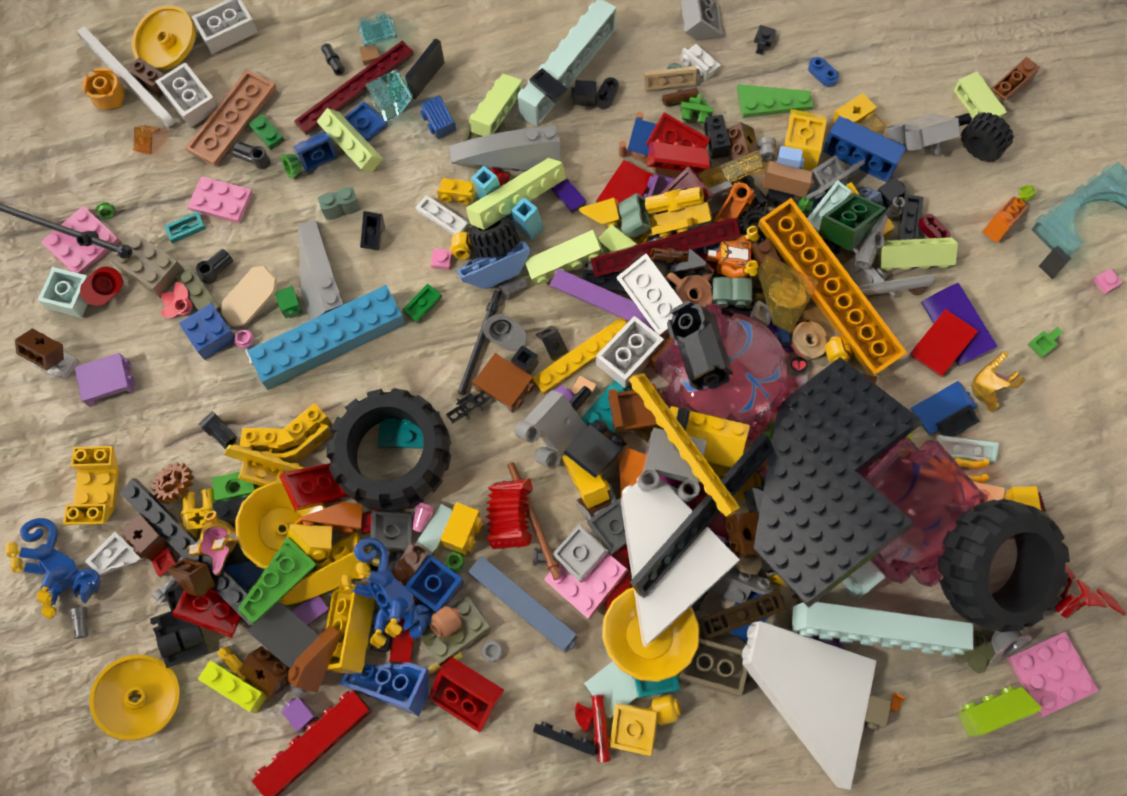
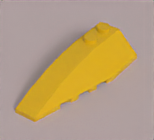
(327, 571)

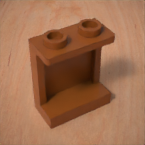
(504, 382)
(629, 411)

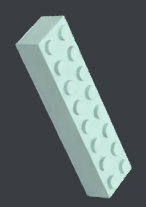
(570, 58)
(883, 628)

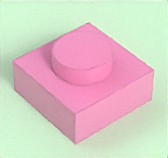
(441, 259)
(1107, 281)

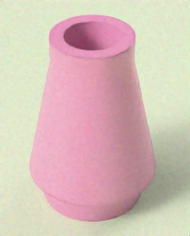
(422, 516)

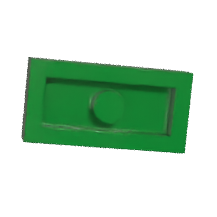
(266, 131)
(422, 303)

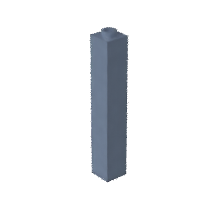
(523, 605)

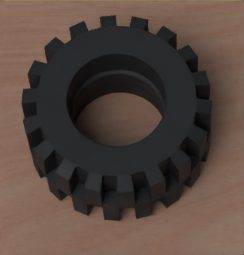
(987, 137)
(495, 239)

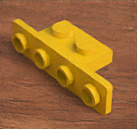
(678, 219)
(258, 467)

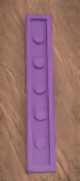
(597, 296)

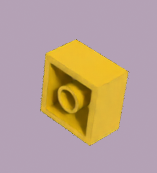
(462, 529)

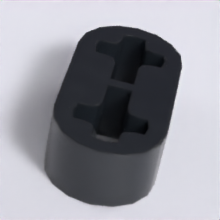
(610, 94)

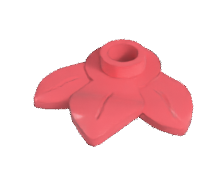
(175, 300)

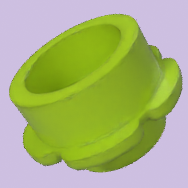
(1027, 192)

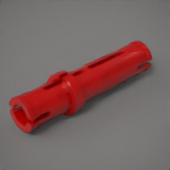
(602, 754)

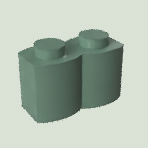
(339, 203)
(634, 216)
(732, 292)

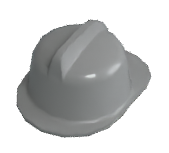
(505, 332)
(1006, 644)

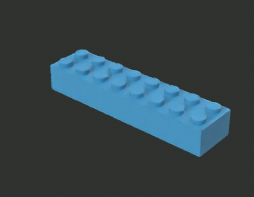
(326, 337)

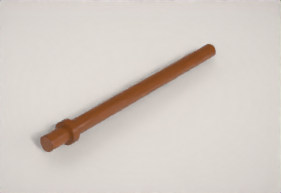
(552, 565)

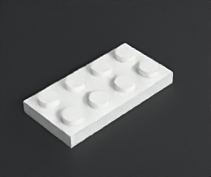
(650, 292)

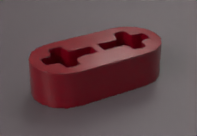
(934, 228)

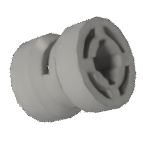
(767, 149)

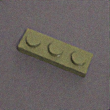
(197, 291)

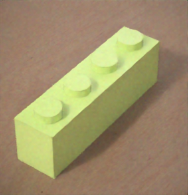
(495, 105)
(349, 140)
(917, 253)
(565, 256)

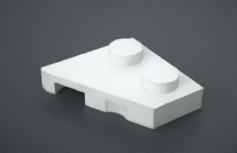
(112, 555)

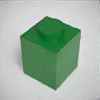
(288, 302)

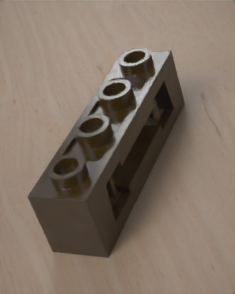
(742, 614)

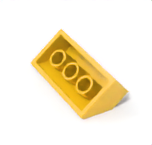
(723, 437)
(352, 617)

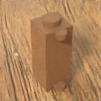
(787, 179)

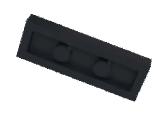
(910, 216)
(565, 737)

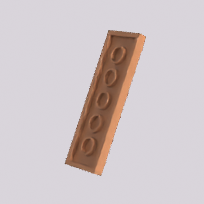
(230, 118)

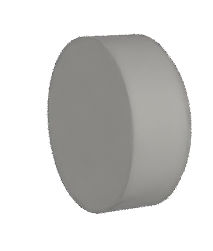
(492, 651)

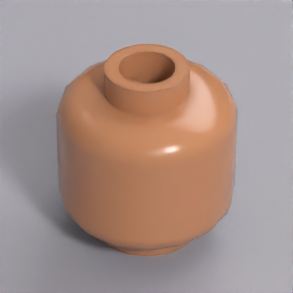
(446, 621)

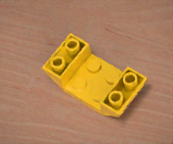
(807, 134)
(94, 487)

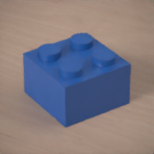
(207, 331)
(434, 584)

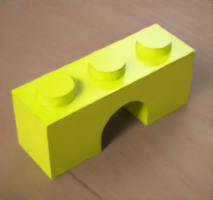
(232, 687)

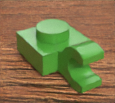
(1045, 342)

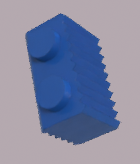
(438, 117)

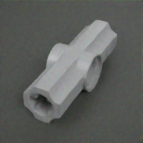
(870, 244)

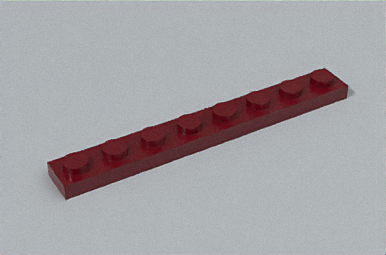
(355, 86)
(684, 241)

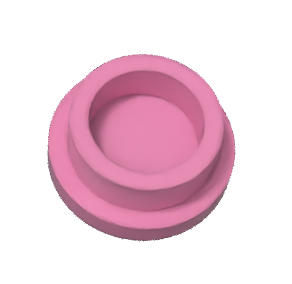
(244, 339)

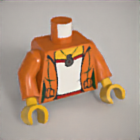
(735, 256)

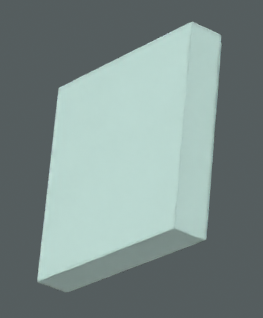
(615, 686)

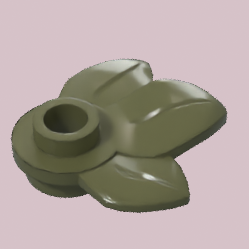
(979, 655)

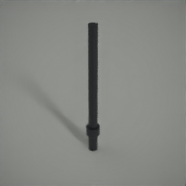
(491, 309)

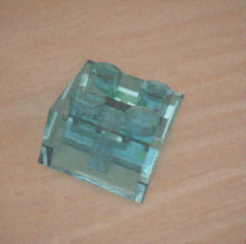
(376, 29)
(389, 94)

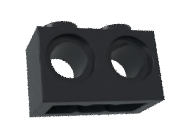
(719, 141)

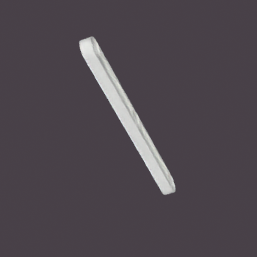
(126, 77)

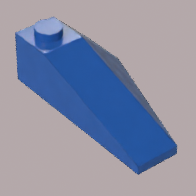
(396, 685)

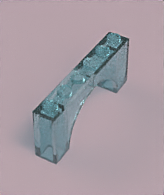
(1058, 225)

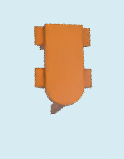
(896, 701)

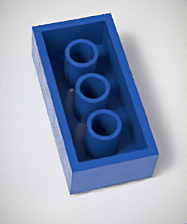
(857, 143)

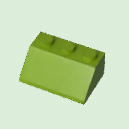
(997, 711)

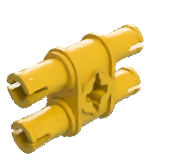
(191, 516)

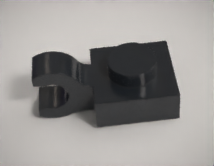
(764, 38)

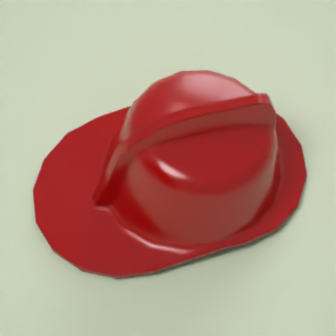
(101, 286)

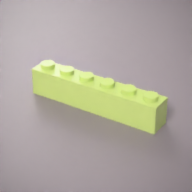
(527, 185)

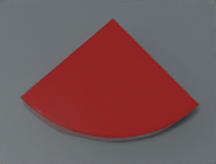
(583, 716)

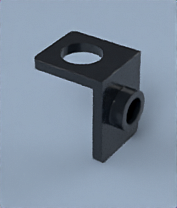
(553, 342)

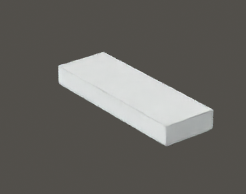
(441, 216)

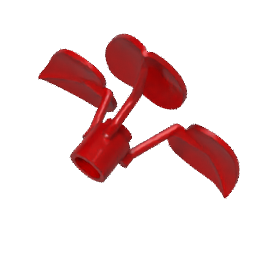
(1071, 603)

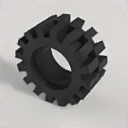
(751, 217)

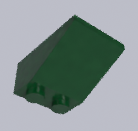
(850, 221)

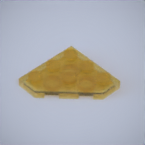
(785, 292)

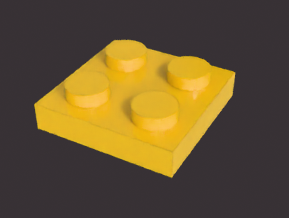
(634, 729)

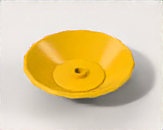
(259, 522)
(661, 658)

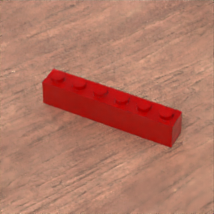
(312, 745)

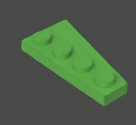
(769, 100)
(284, 572)

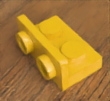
(457, 191)

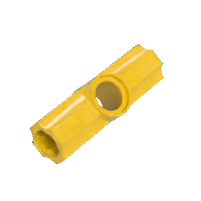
(674, 200)

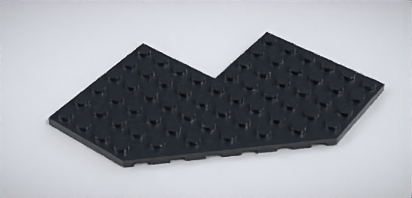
(816, 510)

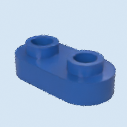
(822, 72)

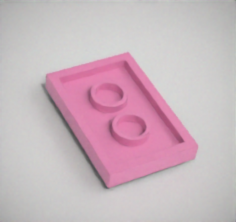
(220, 199)

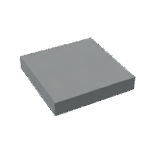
(580, 553)

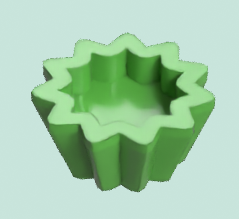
(291, 165)

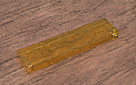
(733, 170)

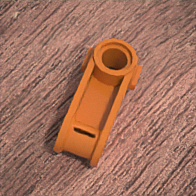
(734, 205)

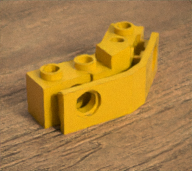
(306, 430)

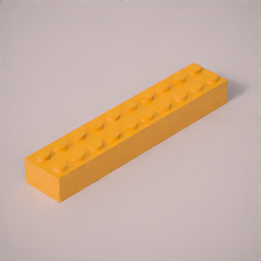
(836, 291)

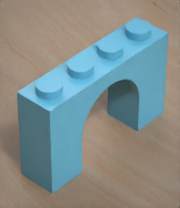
(524, 214)

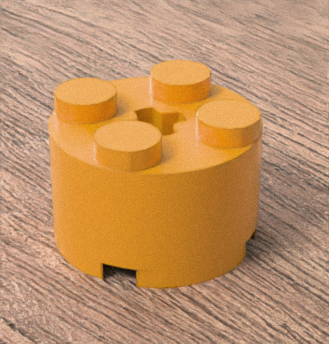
(104, 89)

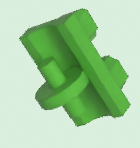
(697, 108)

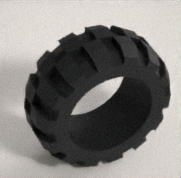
(366, 414)
(1037, 570)

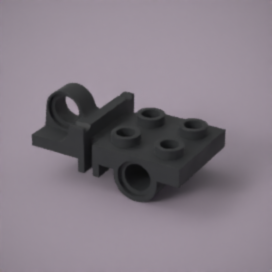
(177, 638)

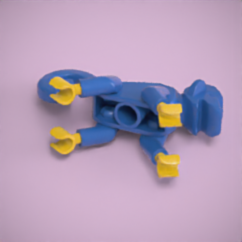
(58, 568)
(389, 593)

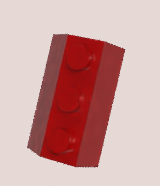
(677, 156)
(465, 694)

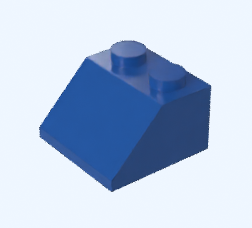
(315, 151)

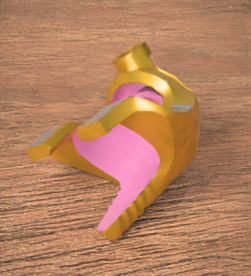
(988, 382)
(216, 541)

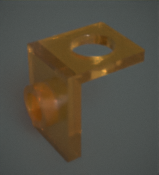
(143, 138)

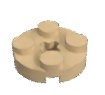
(801, 346)

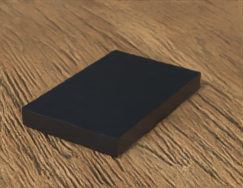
(425, 68)

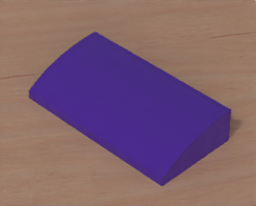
(956, 301)

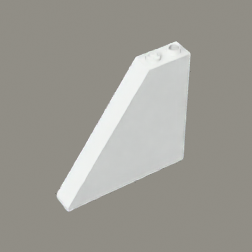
(648, 524)
(816, 691)

